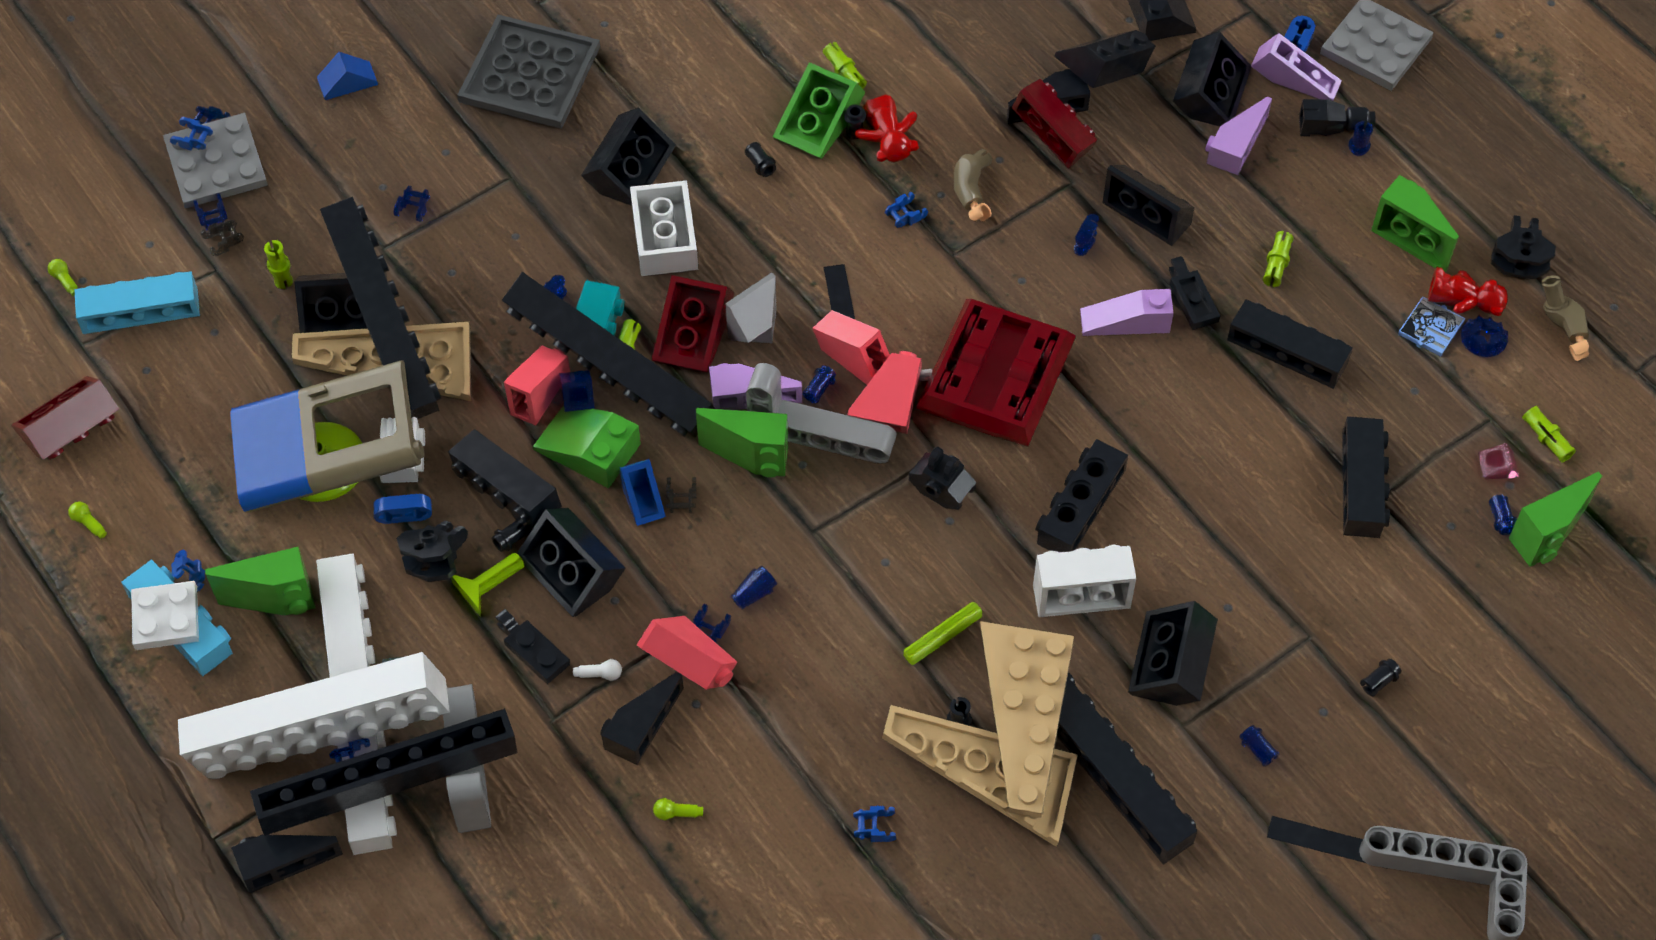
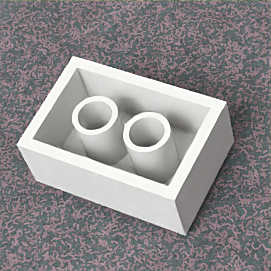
(664, 228)
(1084, 581)

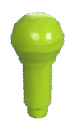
(58, 269)
(81, 513)
(666, 809)

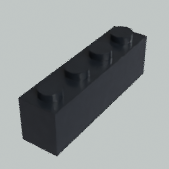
(1289, 343)
(1364, 477)
(503, 478)

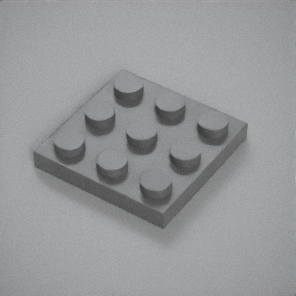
(1376, 43)
(225, 166)

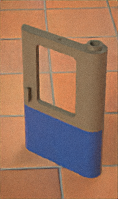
(278, 442)

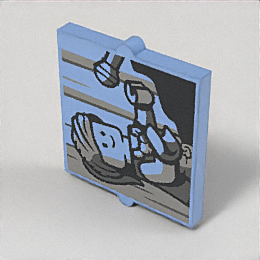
(1431, 326)

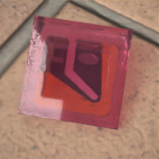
(1498, 462)

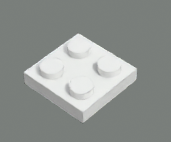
(164, 615)

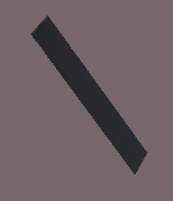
(839, 290)
(1317, 838)

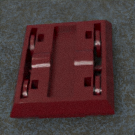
(993, 368)

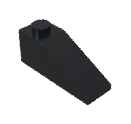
(1069, 90)
(639, 720)
(276, 857)

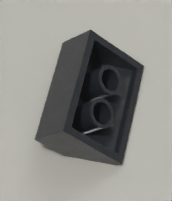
(1162, 18)
(1108, 57)
(1212, 80)
(628, 156)
(1146, 203)
(327, 303)
(570, 560)
(1173, 654)

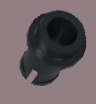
(854, 116)
(763, 163)
(511, 534)
(1379, 678)
(960, 711)

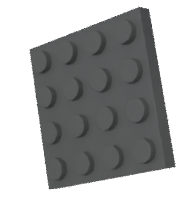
(529, 71)

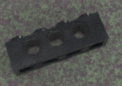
(1066, 536)

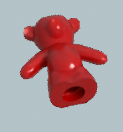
(882, 116)
(1465, 293)

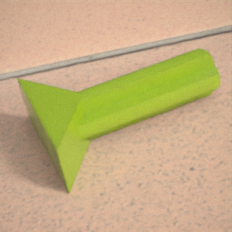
(474, 589)

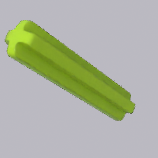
(942, 633)

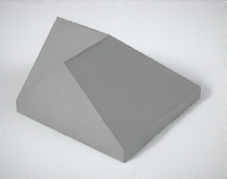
(753, 312)

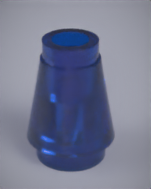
(754, 587)

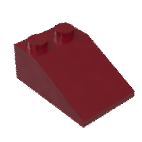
(691, 323)

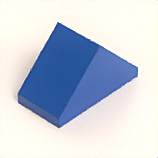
(345, 75)
(642, 492)

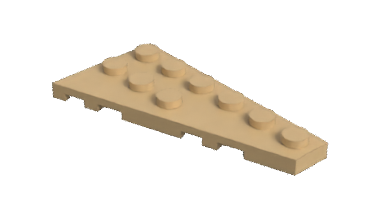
(353, 351)
(1027, 696)
(974, 763)

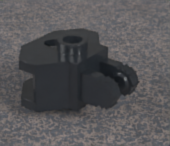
(1523, 248)
(942, 479)
(432, 549)

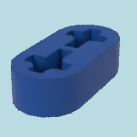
(1302, 41)
(402, 508)

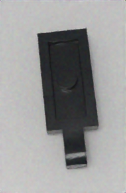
(1192, 295)
(532, 647)

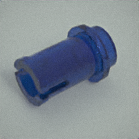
(1360, 143)
(823, 378)
(1502, 514)
(1258, 745)

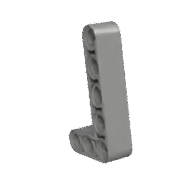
(817, 426)
(467, 788)
(1459, 868)

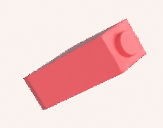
(852, 344)
(535, 384)
(890, 392)
(688, 651)

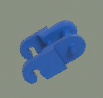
(188, 142)
(909, 217)
(195, 570)
(873, 833)

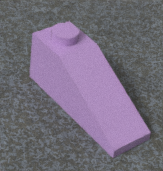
(1292, 68)
(1236, 137)
(1130, 314)
(731, 382)

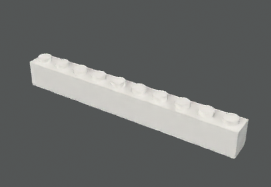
(347, 650)

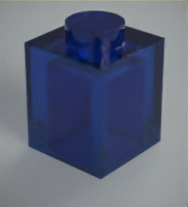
(577, 390)

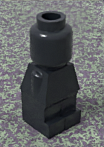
(1330, 117)

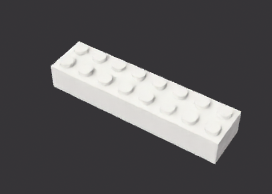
(313, 716)

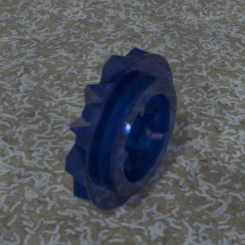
(1477, 343)

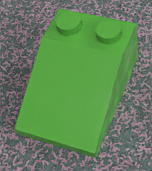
(817, 110)
(1415, 223)
(746, 438)
(590, 443)
(1548, 522)
(264, 583)

